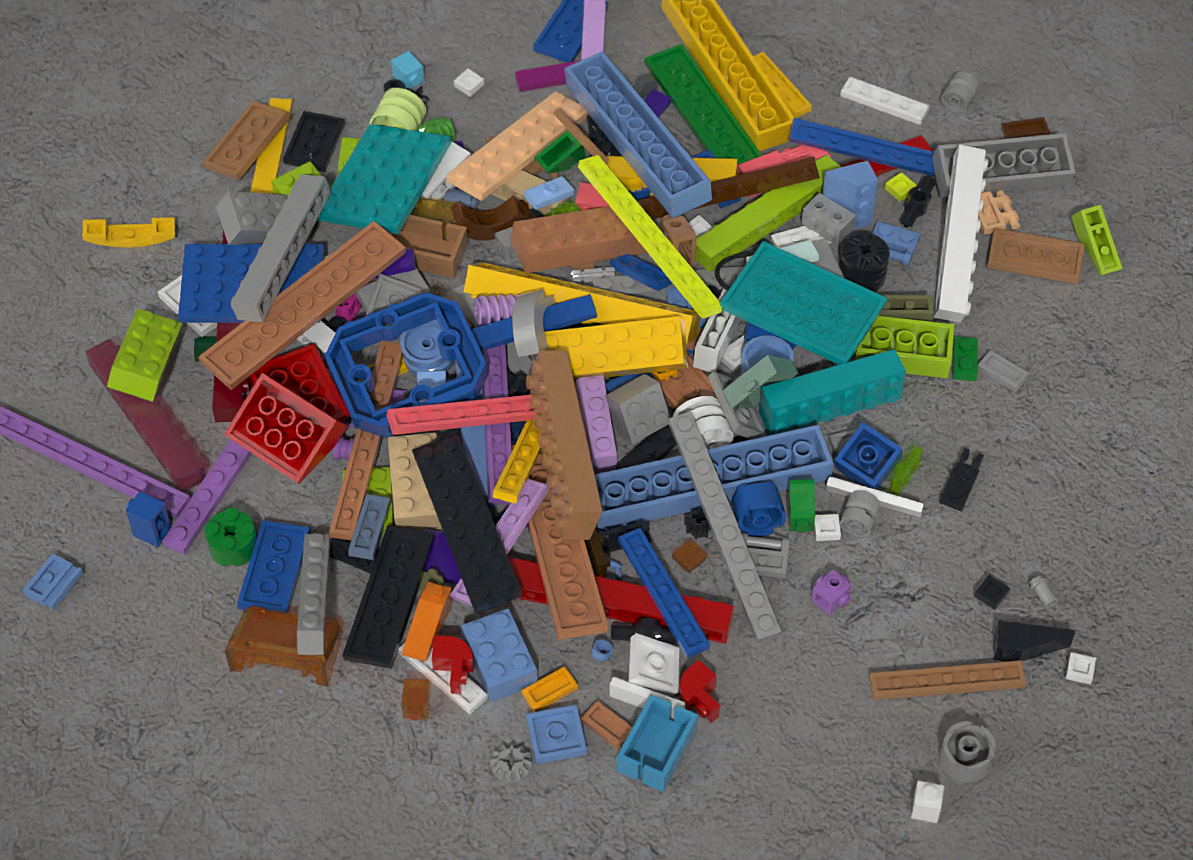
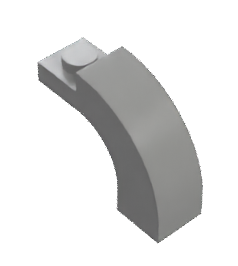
(528, 322)

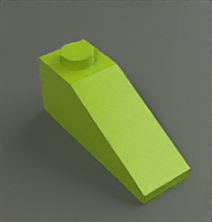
(1095, 234)

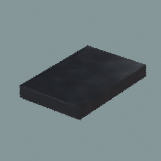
(314, 140)

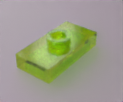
(905, 471)

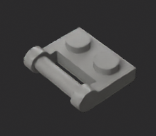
(768, 562)

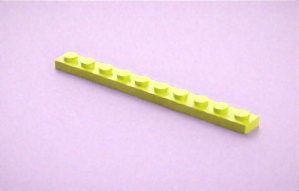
(650, 237)

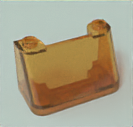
(271, 640)

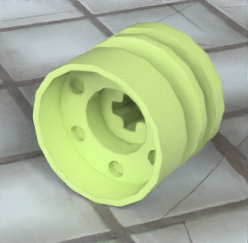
(399, 110)

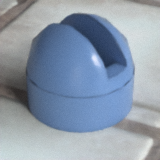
(600, 647)

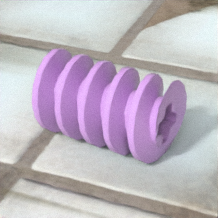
(493, 307)

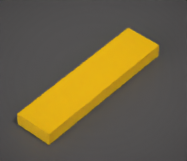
(788, 92)

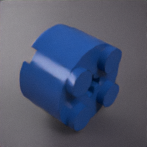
(758, 508)

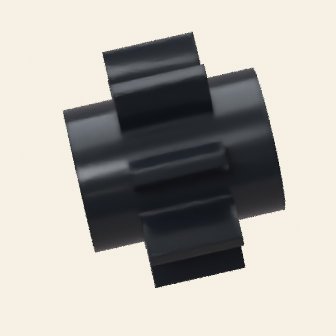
(517, 385)
(697, 524)

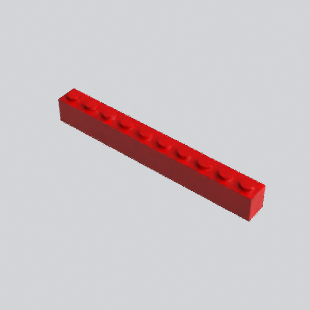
(631, 602)

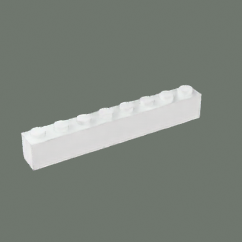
(960, 234)

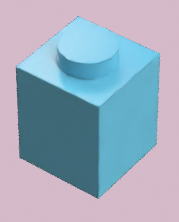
(407, 70)

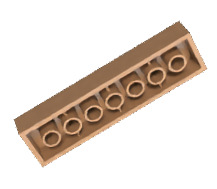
(564, 446)

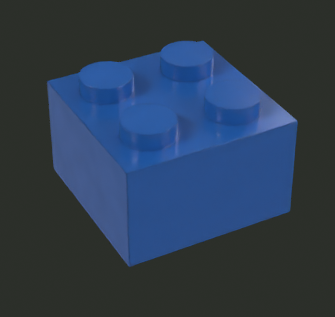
(868, 457)

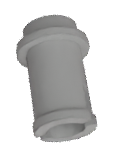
(1044, 592)

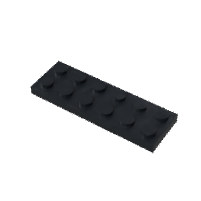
(389, 597)

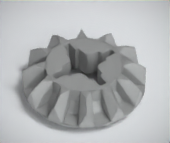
(520, 768)

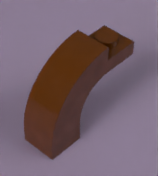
(484, 224)

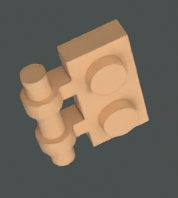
(990, 213)

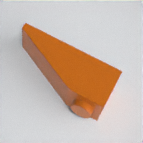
(427, 621)

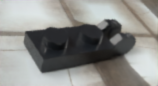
(961, 482)

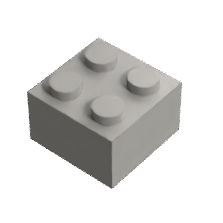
(638, 408)

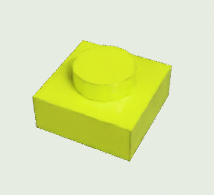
(899, 186)

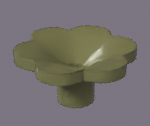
(433, 577)

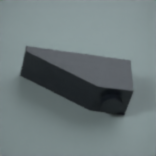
(1028, 641)

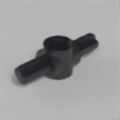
(918, 201)
(647, 627)

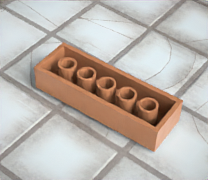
(572, 239)

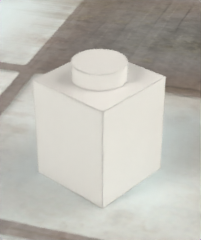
(927, 802)

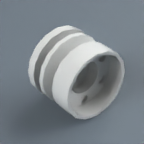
(709, 419)

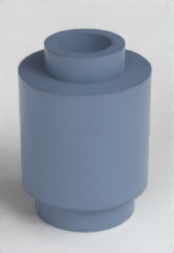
(461, 196)

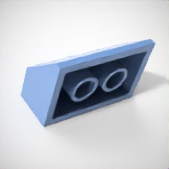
(853, 189)

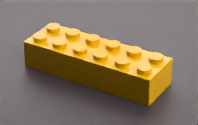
(623, 347)

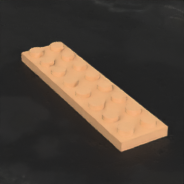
(514, 147)

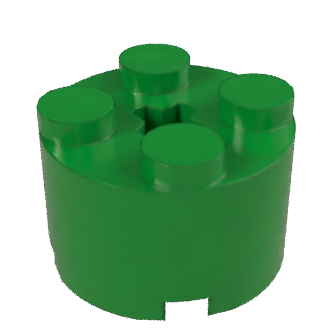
(230, 537)

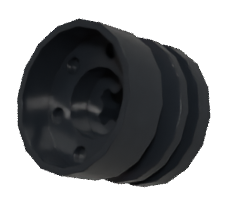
(865, 260)

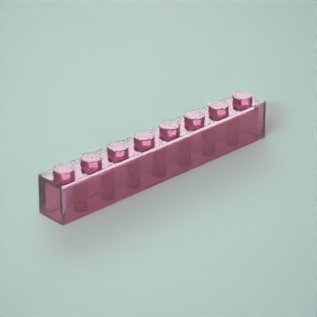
(152, 424)

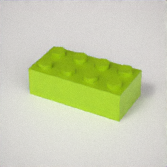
(921, 345)
(144, 355)

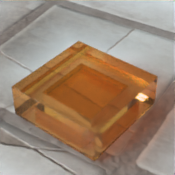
(689, 556)

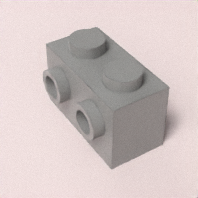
(828, 219)

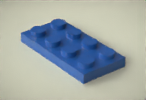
(563, 32)
(273, 567)

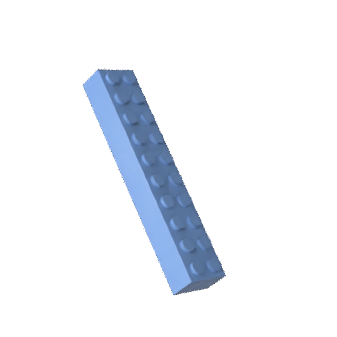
(638, 134)
(666, 488)

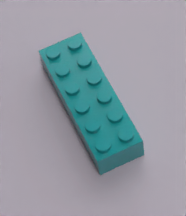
(832, 392)

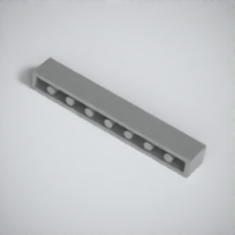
(280, 248)

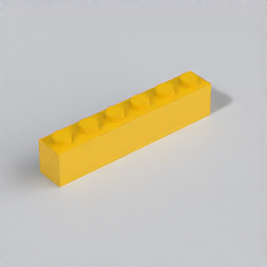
(713, 168)

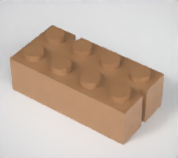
(431, 250)

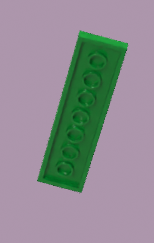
(700, 105)

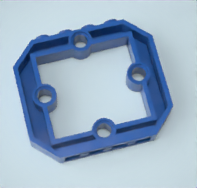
(404, 317)

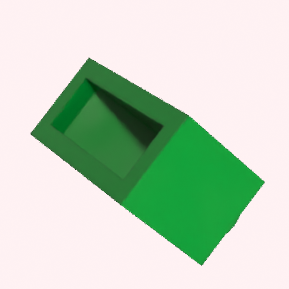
(561, 154)
(801, 505)

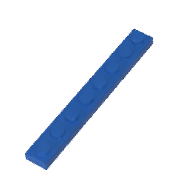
(862, 147)

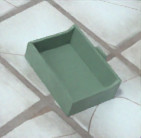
(747, 388)

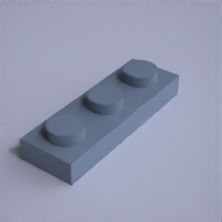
(369, 527)

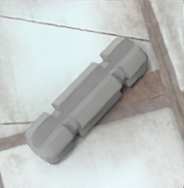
(589, 273)

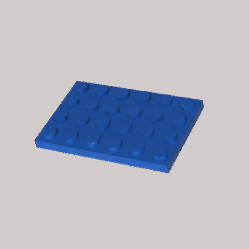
(214, 275)

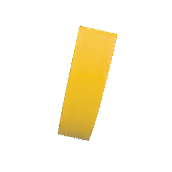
(129, 235)

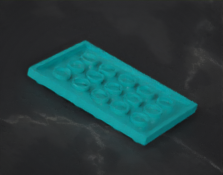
(384, 177)
(803, 303)

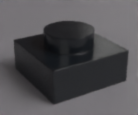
(992, 592)

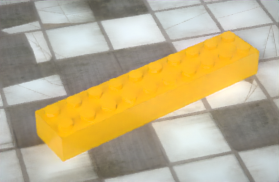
(731, 70)
(609, 306)

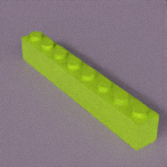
(759, 218)

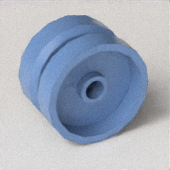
(760, 347)
(422, 350)

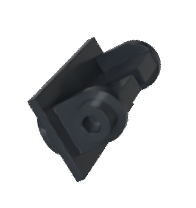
(611, 535)
(340, 551)

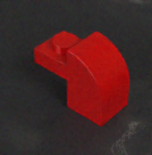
(454, 656)
(695, 689)

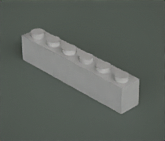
(313, 594)

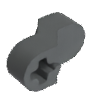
(645, 84)

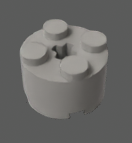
(967, 752)

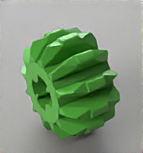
(438, 126)

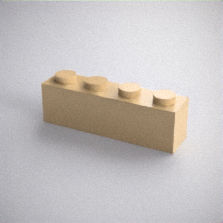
(518, 184)

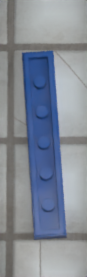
(554, 317)
(664, 593)

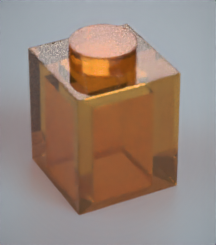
(416, 699)

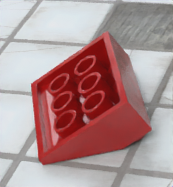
(307, 376)
(284, 429)

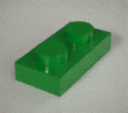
(965, 358)

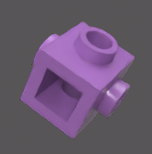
(831, 592)

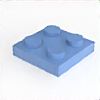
(556, 734)

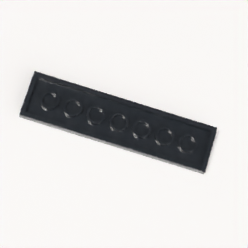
(467, 523)

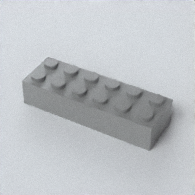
(1013, 163)

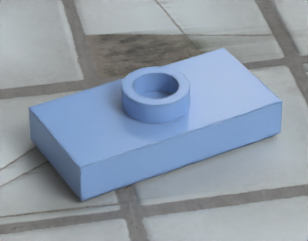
(549, 193)

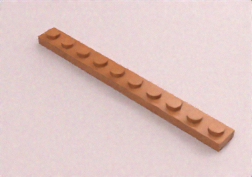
(365, 445)

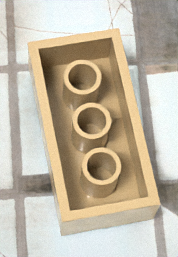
(410, 497)

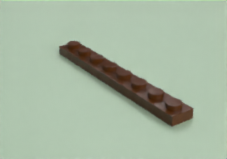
(747, 184)

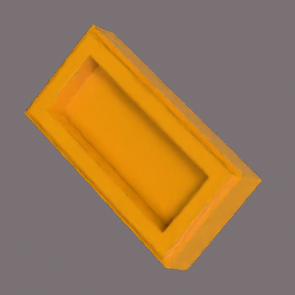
(549, 689)

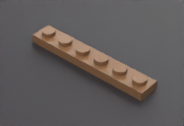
(947, 680)

